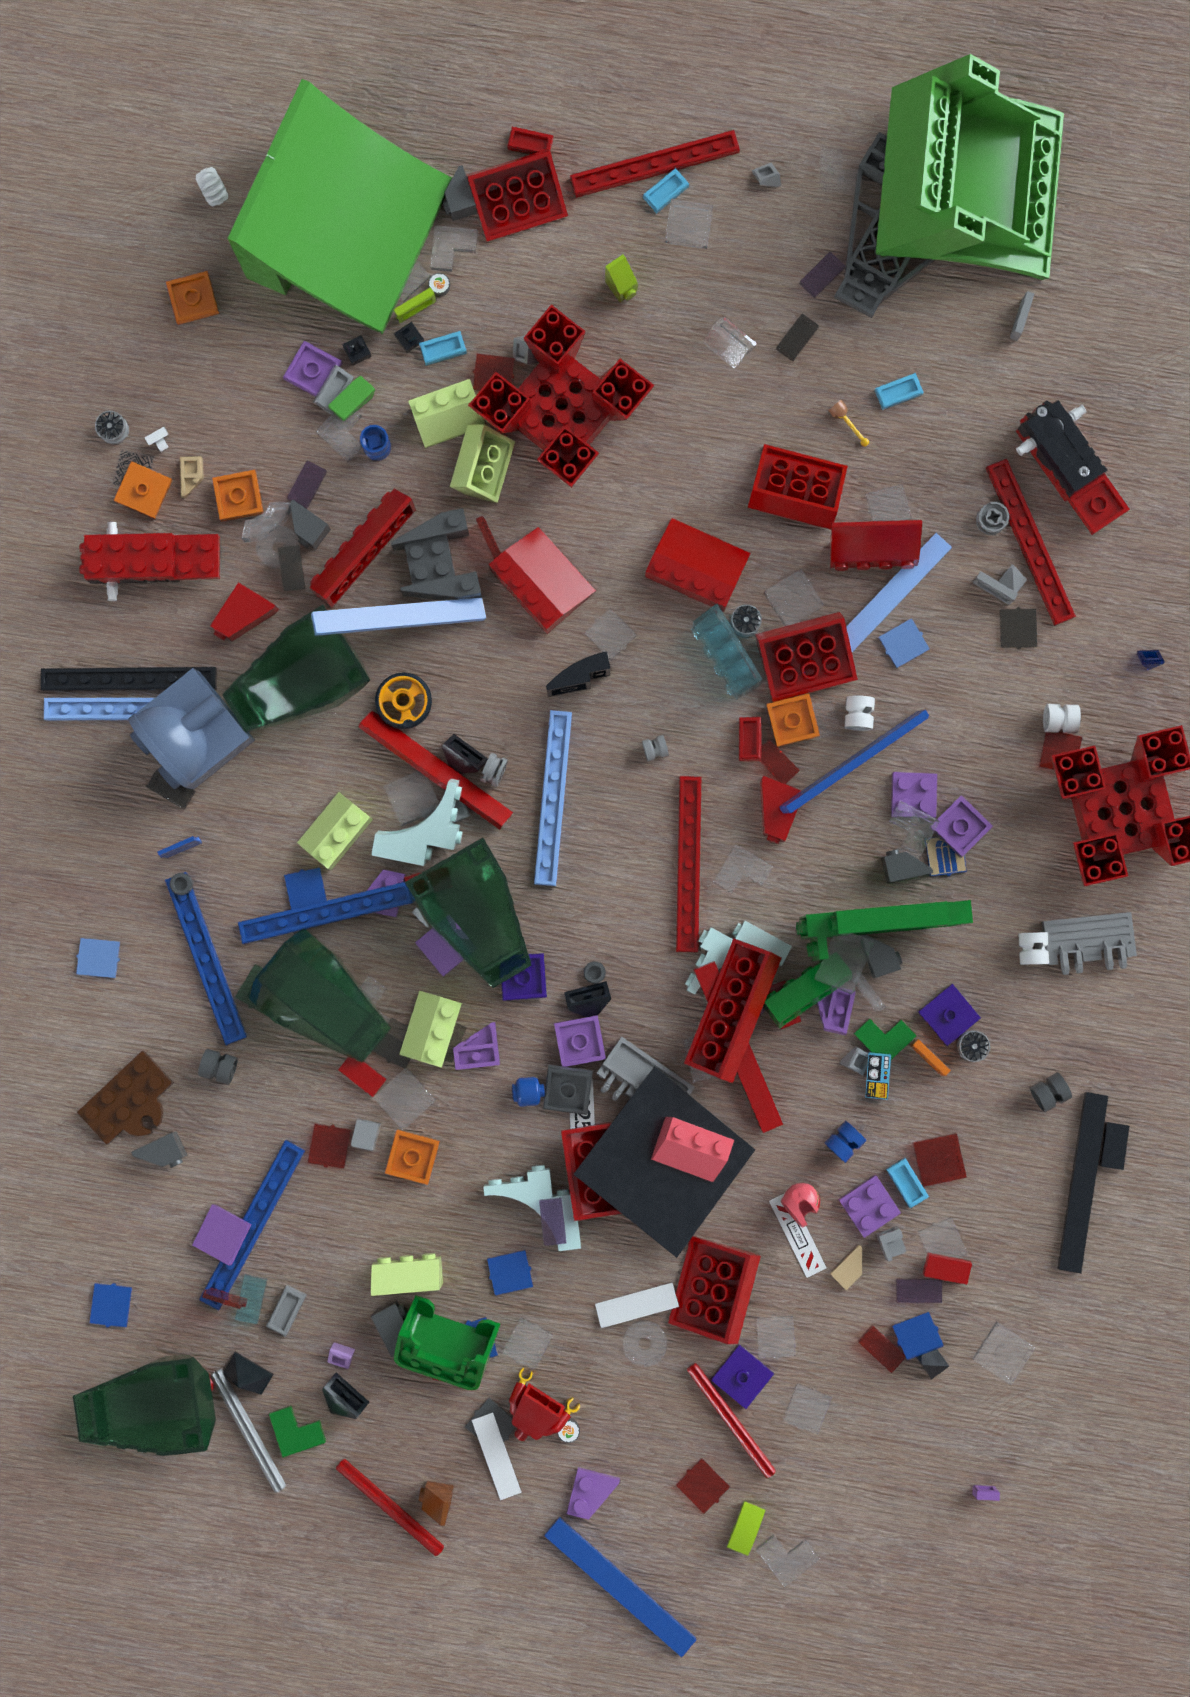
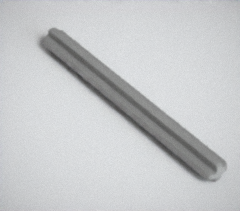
(248, 1430)

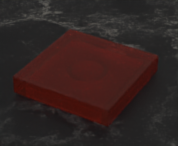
(939, 1159)

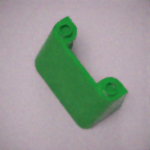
(444, 1347)

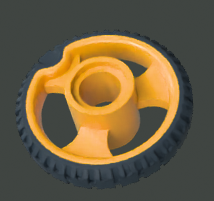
(385, 695)

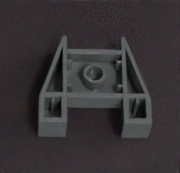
(432, 562)

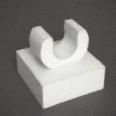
(157, 437)

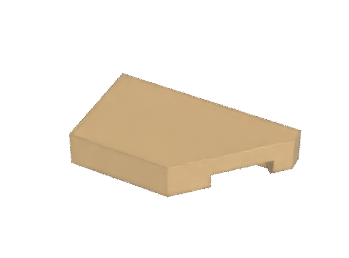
(190, 474)
(849, 1268)

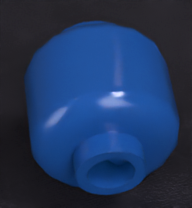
(527, 1091)

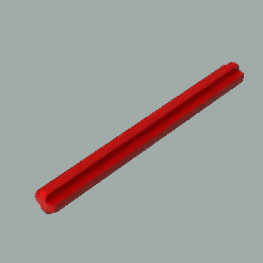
(731, 1420)
(390, 1507)

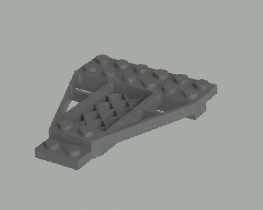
(863, 284)

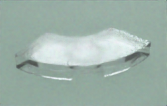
(268, 521)

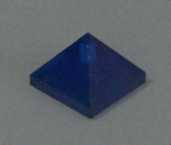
(1150, 658)

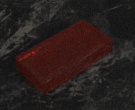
(488, 537)
(777, 763)
(882, 1349)

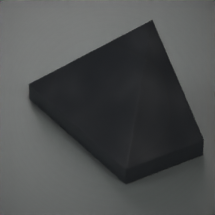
(462, 756)
(588, 1000)
(933, 1363)
(247, 1374)
(343, 1398)

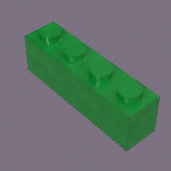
(796, 996)

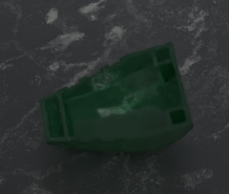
(273, 684)
(475, 895)
(318, 998)
(150, 1409)

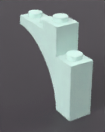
(437, 830)
(718, 945)
(531, 1191)

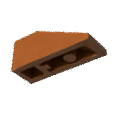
(436, 1500)

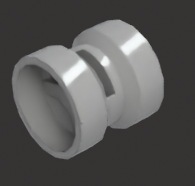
(655, 748)

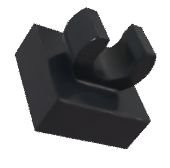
(409, 337)
(356, 350)

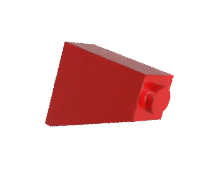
(241, 613)
(774, 822)

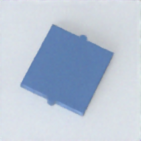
(903, 643)
(98, 958)

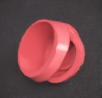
(800, 1200)

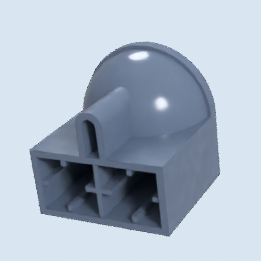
(189, 731)

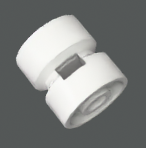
(859, 713)
(1060, 718)
(1030, 956)

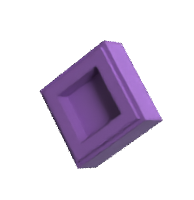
(986, 1493)

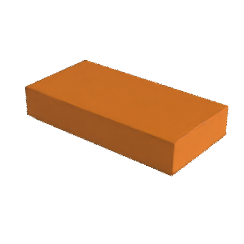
(929, 1057)

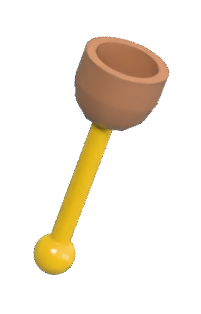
(839, 411)

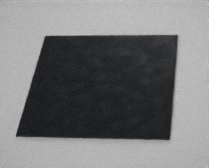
(652, 1195)

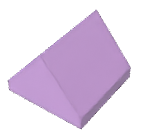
(340, 1355)

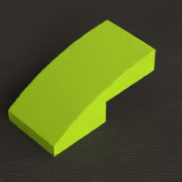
(746, 1528)

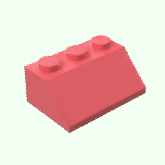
(692, 1149)

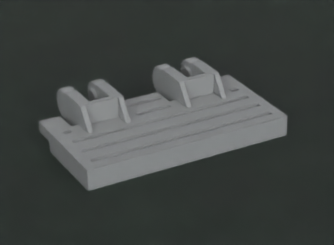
(1087, 937)
(631, 1067)

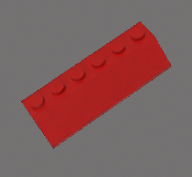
(363, 547)
(733, 1010)

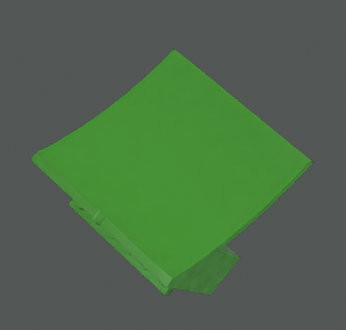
(969, 172)
(336, 211)

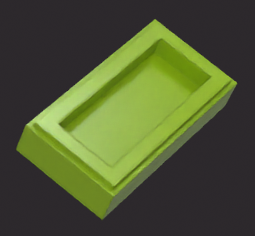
(415, 305)

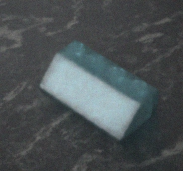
(726, 652)

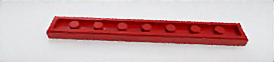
(654, 163)
(1030, 542)
(435, 769)
(688, 864)
(749, 1070)

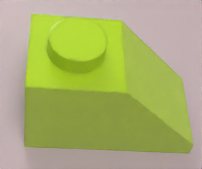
(621, 279)

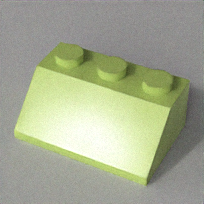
(445, 413)
(482, 463)
(334, 831)
(430, 1029)
(406, 1275)

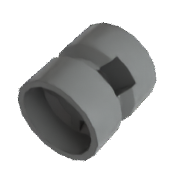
(217, 1066)
(1050, 1092)

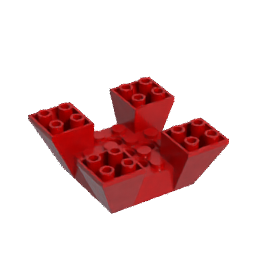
(565, 444)
(1092, 788)

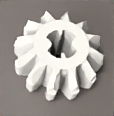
(212, 186)

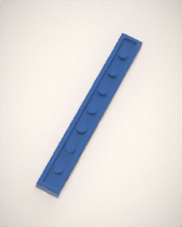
(854, 761)
(324, 913)
(208, 966)
(257, 1215)
(620, 1587)

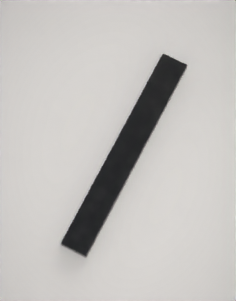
(118, 678)
(1082, 1182)

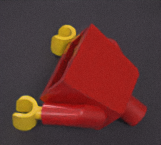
(536, 1412)

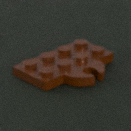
(128, 1100)

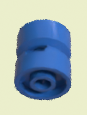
(375, 442)
(845, 1141)

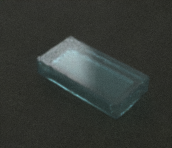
(253, 1290)

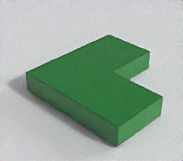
(890, 1043)
(294, 1438)

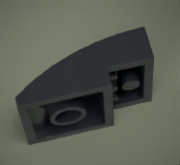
(579, 674)

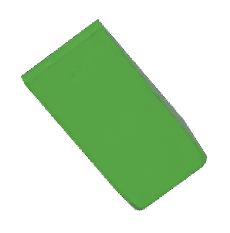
(352, 398)

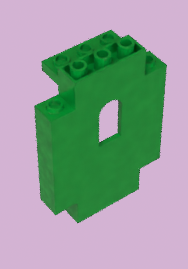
(879, 920)

